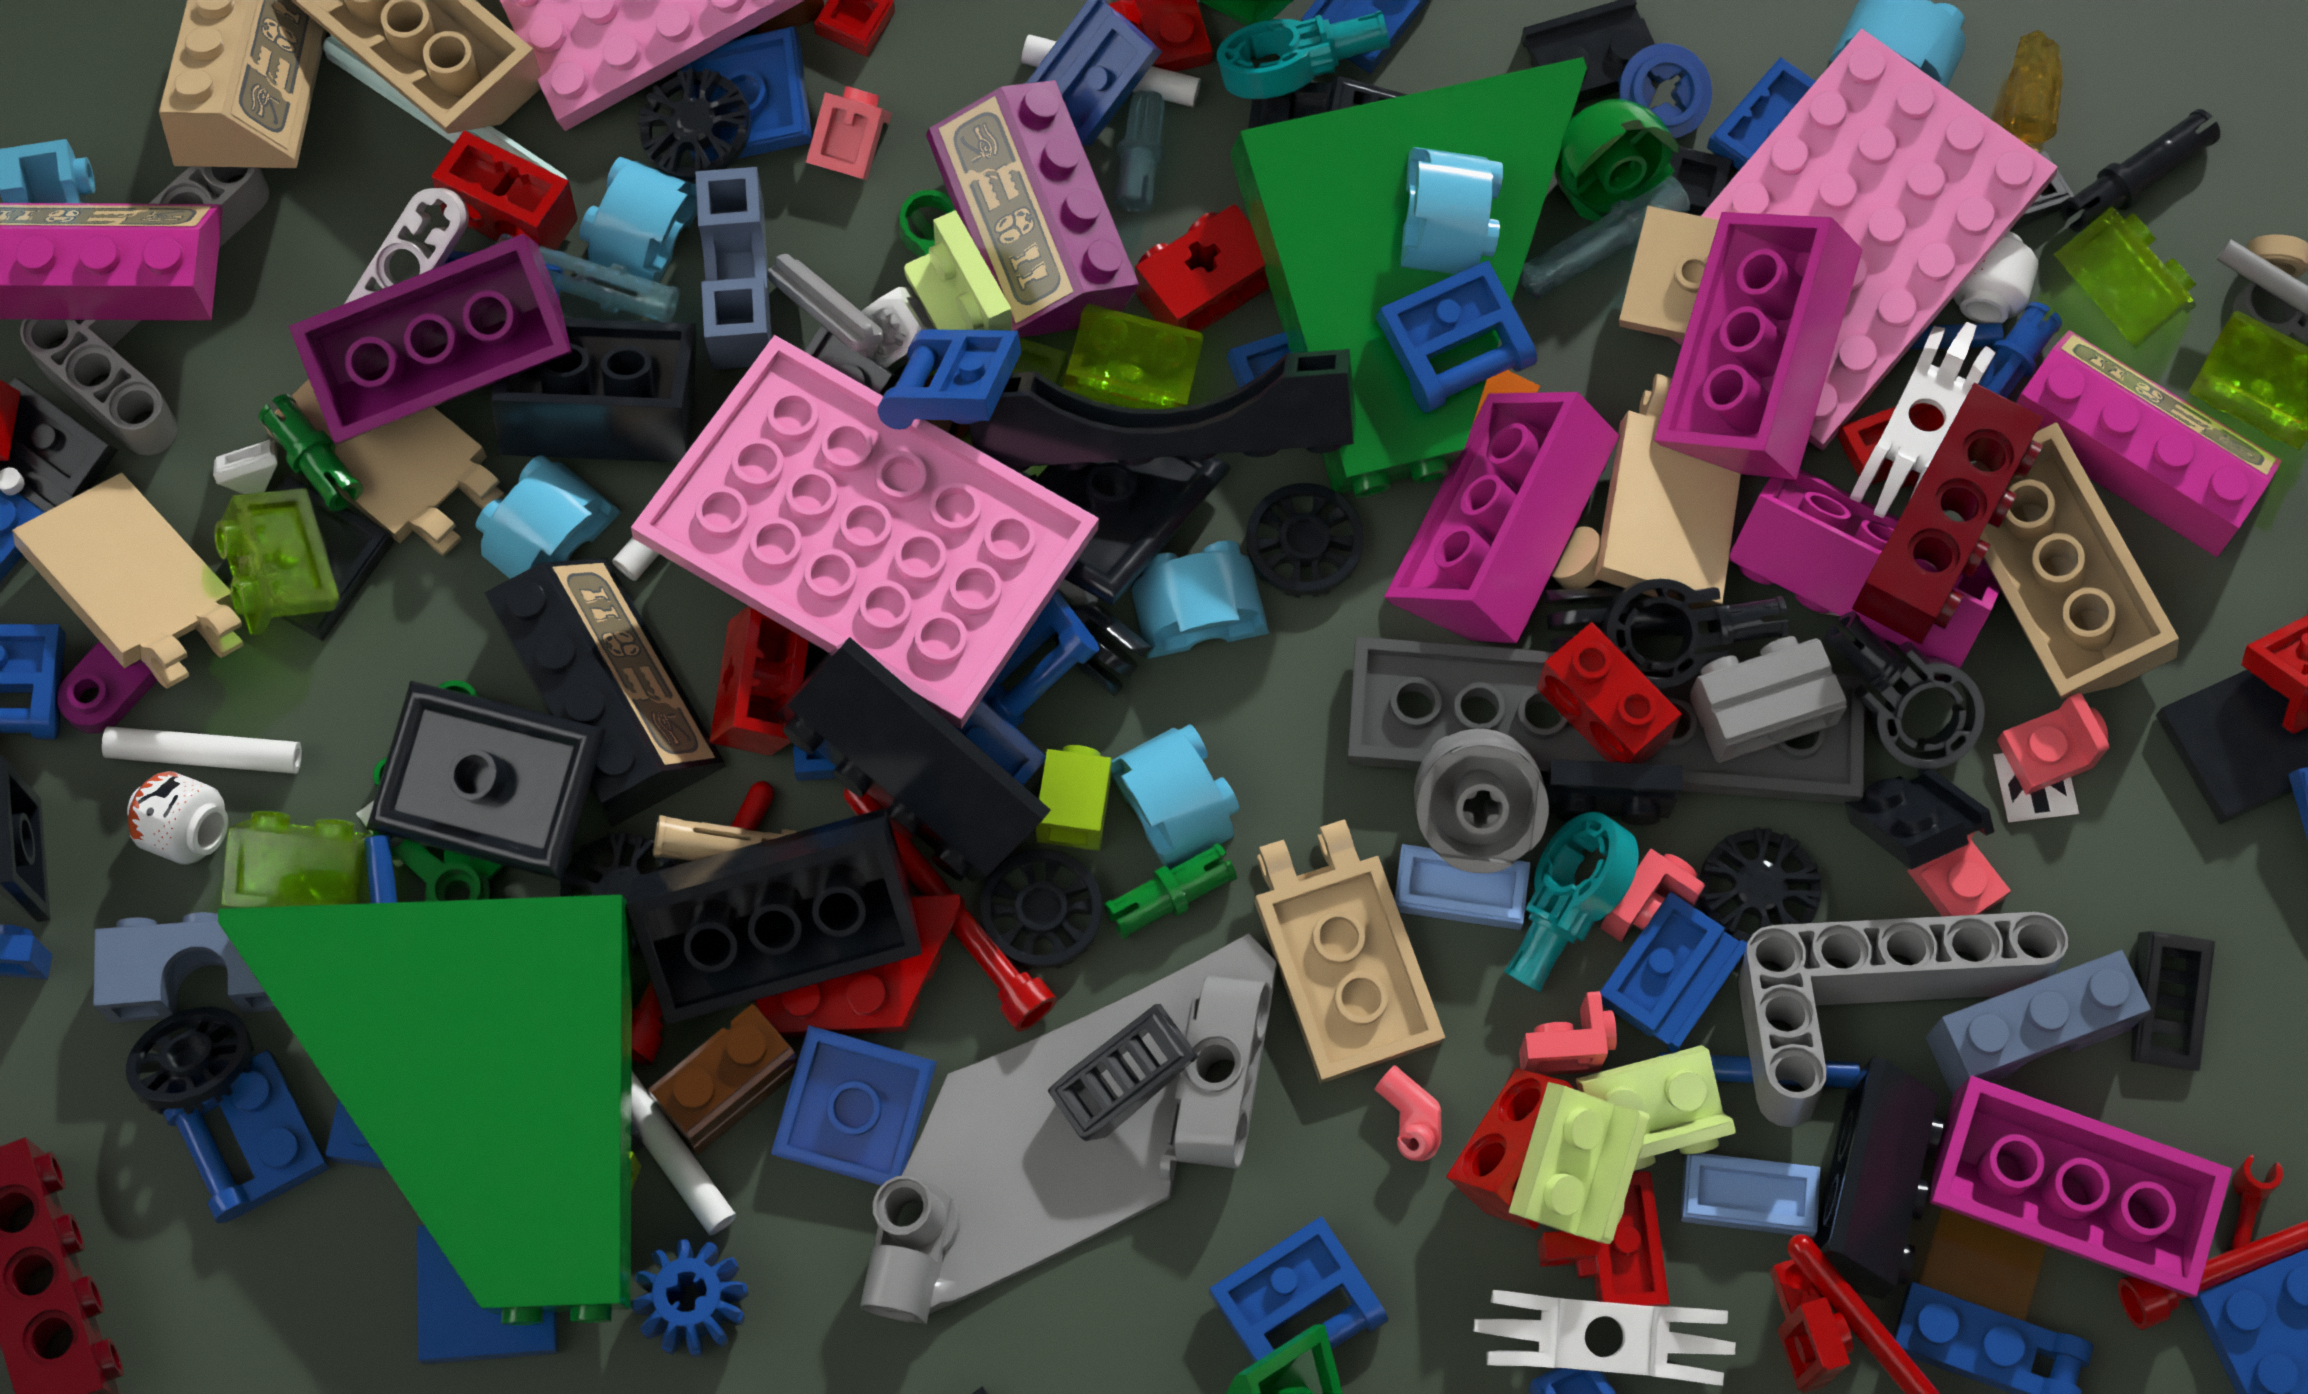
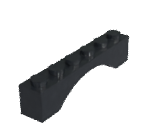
(1294, 404)

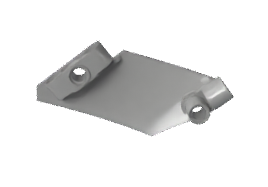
(1015, 1181)

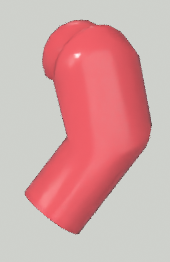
(1418, 1118)

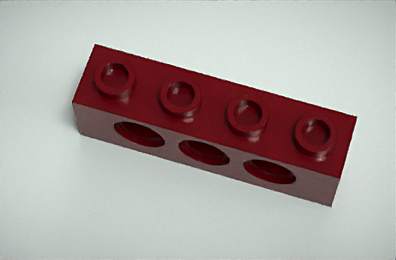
(1983, 431)
(70, 1299)

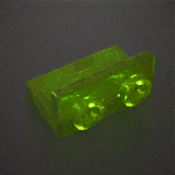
(2125, 276)
(275, 557)
(291, 864)

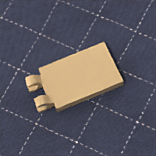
(410, 471)
(1665, 509)
(130, 577)
(1345, 958)

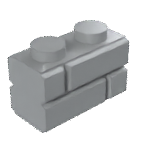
(1767, 697)

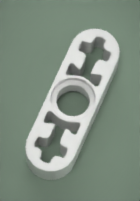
(416, 220)

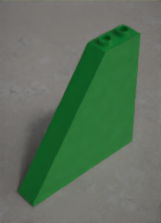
(1330, 228)
(483, 1073)

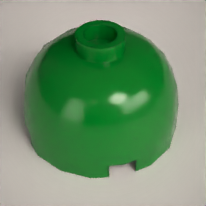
(1613, 155)

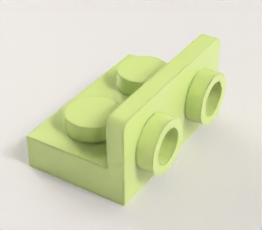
(957, 283)
(1678, 1096)
(1579, 1163)

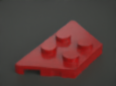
(874, 998)

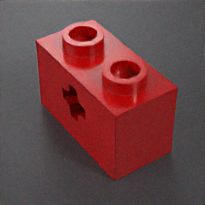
(1203, 272)
(757, 677)

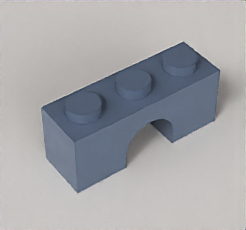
(735, 266)
(146, 962)
(2028, 1022)

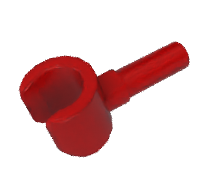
(2251, 1194)

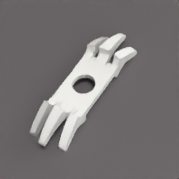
(1929, 384)
(1643, 1344)

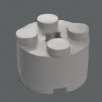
(1509, 821)

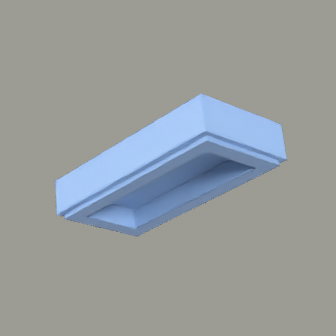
(1438, 890)
(1750, 1194)

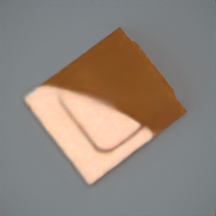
(1982, 1264)

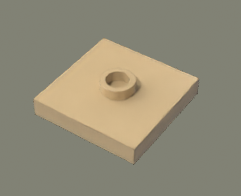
(1667, 272)

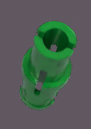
(310, 452)
(1170, 891)

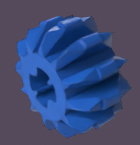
(670, 1286)

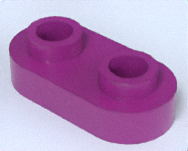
(118, 690)

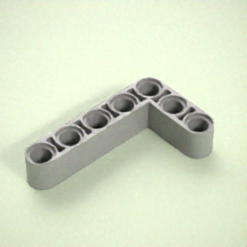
(90, 342)
(1872, 978)

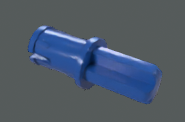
(2017, 352)

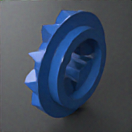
(1691, 91)

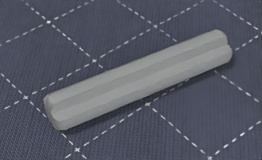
(825, 305)

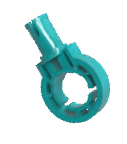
(1305, 50)
(1565, 910)

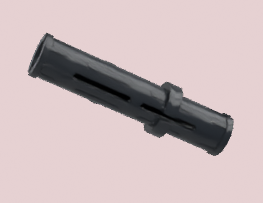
(2122, 183)

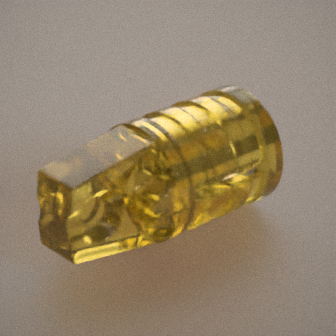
(2034, 89)

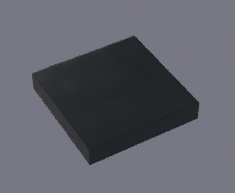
(353, 552)
(2236, 743)

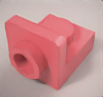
(848, 132)
(2055, 744)
(1961, 882)
(1641, 901)
(1560, 1049)

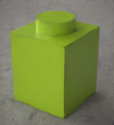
(1077, 793)

